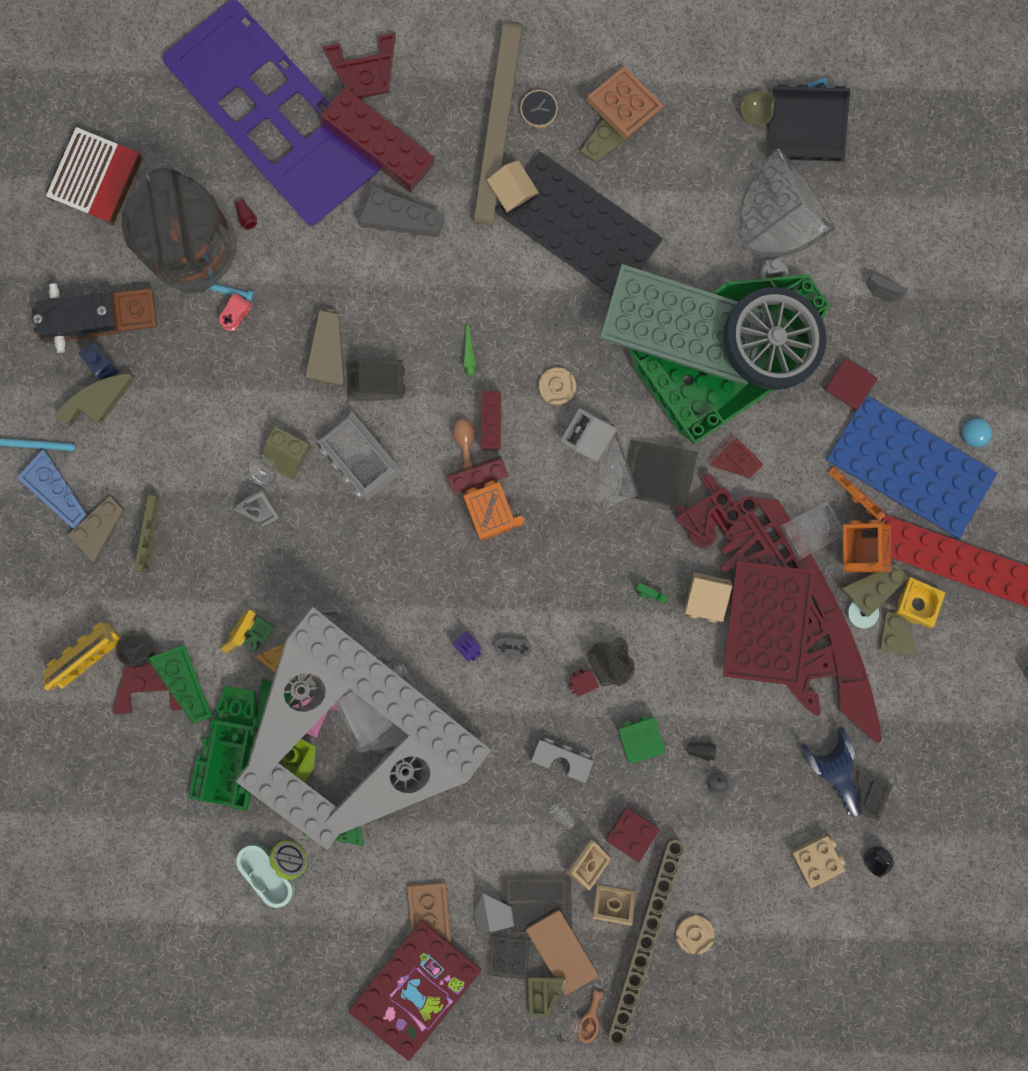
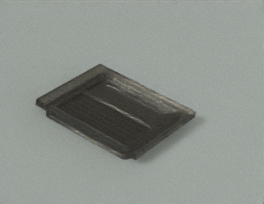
(661, 473)
(534, 898)

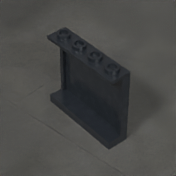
(810, 122)

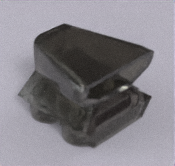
(611, 662)

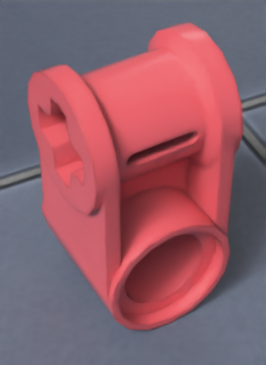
(235, 310)

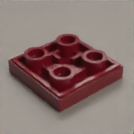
(851, 384)

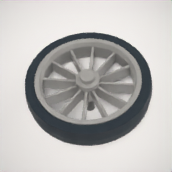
(774, 338)

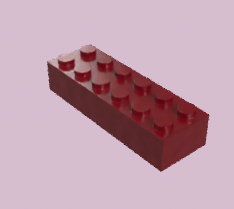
(377, 140)

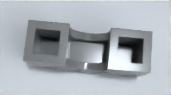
(579, 764)

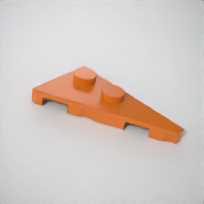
(857, 495)

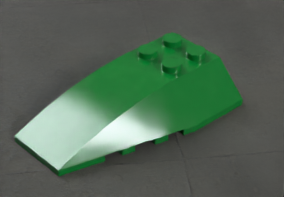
(226, 751)

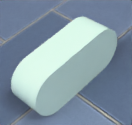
(255, 867)

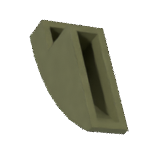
(96, 399)

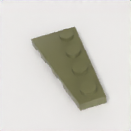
(146, 541)

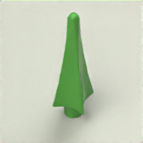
(469, 359)

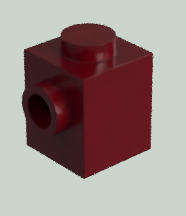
(582, 682)

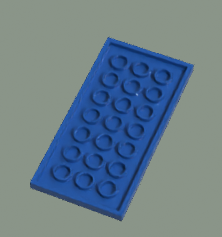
(912, 467)

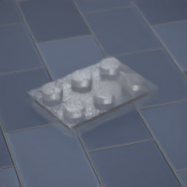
(812, 530)

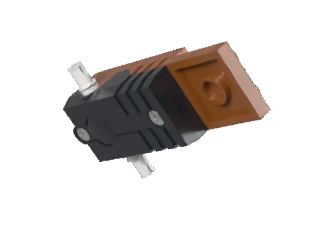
(92, 315)

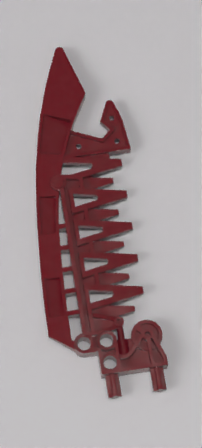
(842, 654)

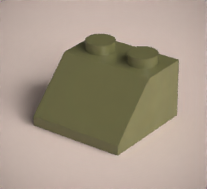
(285, 451)

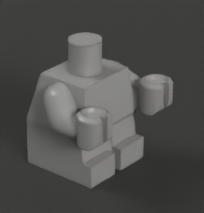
(773, 268)

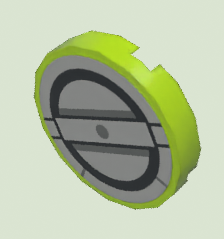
(288, 860)

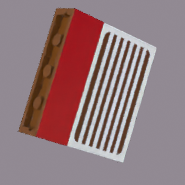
(94, 175)

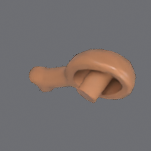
(464, 435)
(589, 1021)

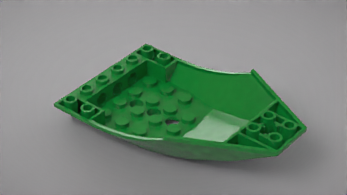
(713, 400)

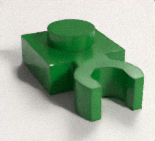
(646, 592)
(260, 631)

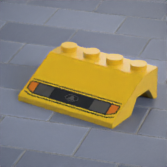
(80, 657)

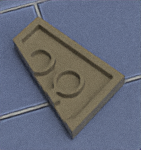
(96, 528)

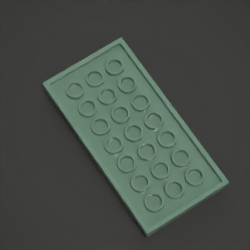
(674, 322)

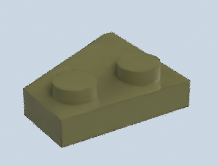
(897, 635)
(544, 994)

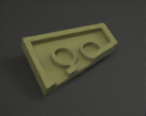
(602, 141)
(874, 589)

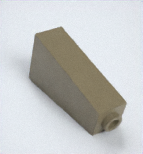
(326, 354)

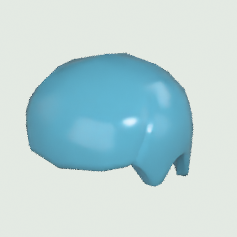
(977, 432)

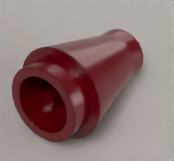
(245, 215)

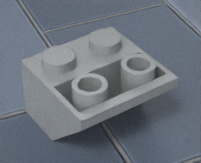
(589, 434)

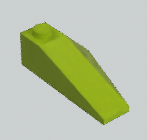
(300, 760)

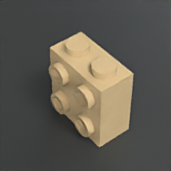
(708, 597)
(818, 860)

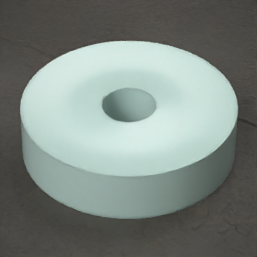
(859, 621)

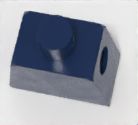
(98, 360)

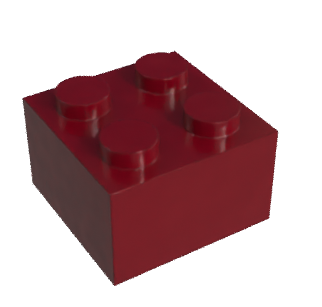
(632, 834)

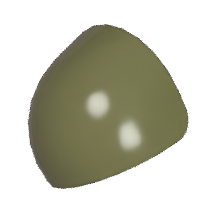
(757, 108)

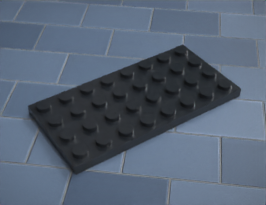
(581, 225)

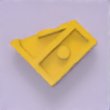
(237, 634)

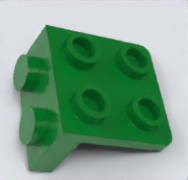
(641, 739)

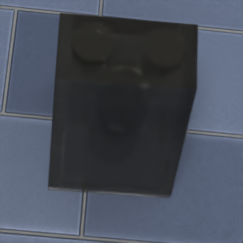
(375, 380)

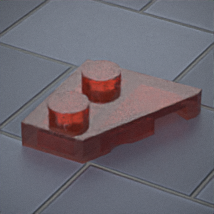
(738, 460)

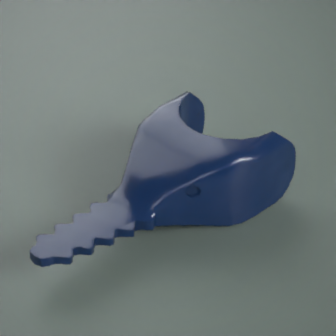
(837, 769)

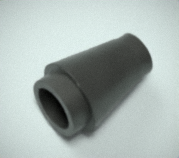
(702, 750)

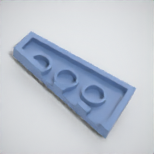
(49, 485)

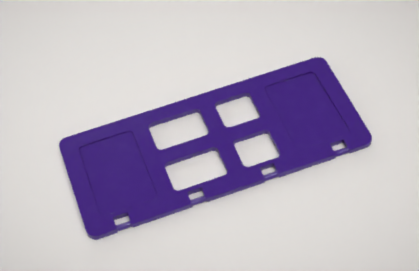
(223, 57)

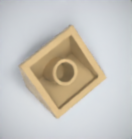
(512, 186)
(588, 864)
(613, 905)

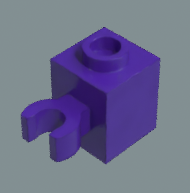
(467, 647)

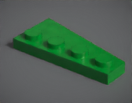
(181, 680)

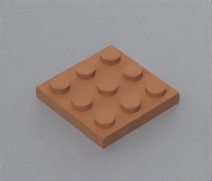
(624, 102)

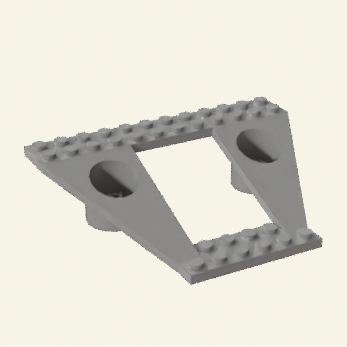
(338, 663)

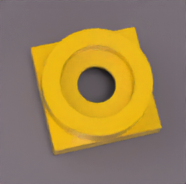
(929, 595)

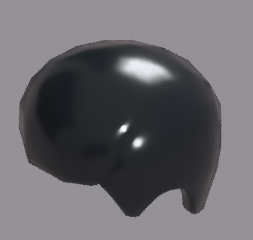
(880, 866)

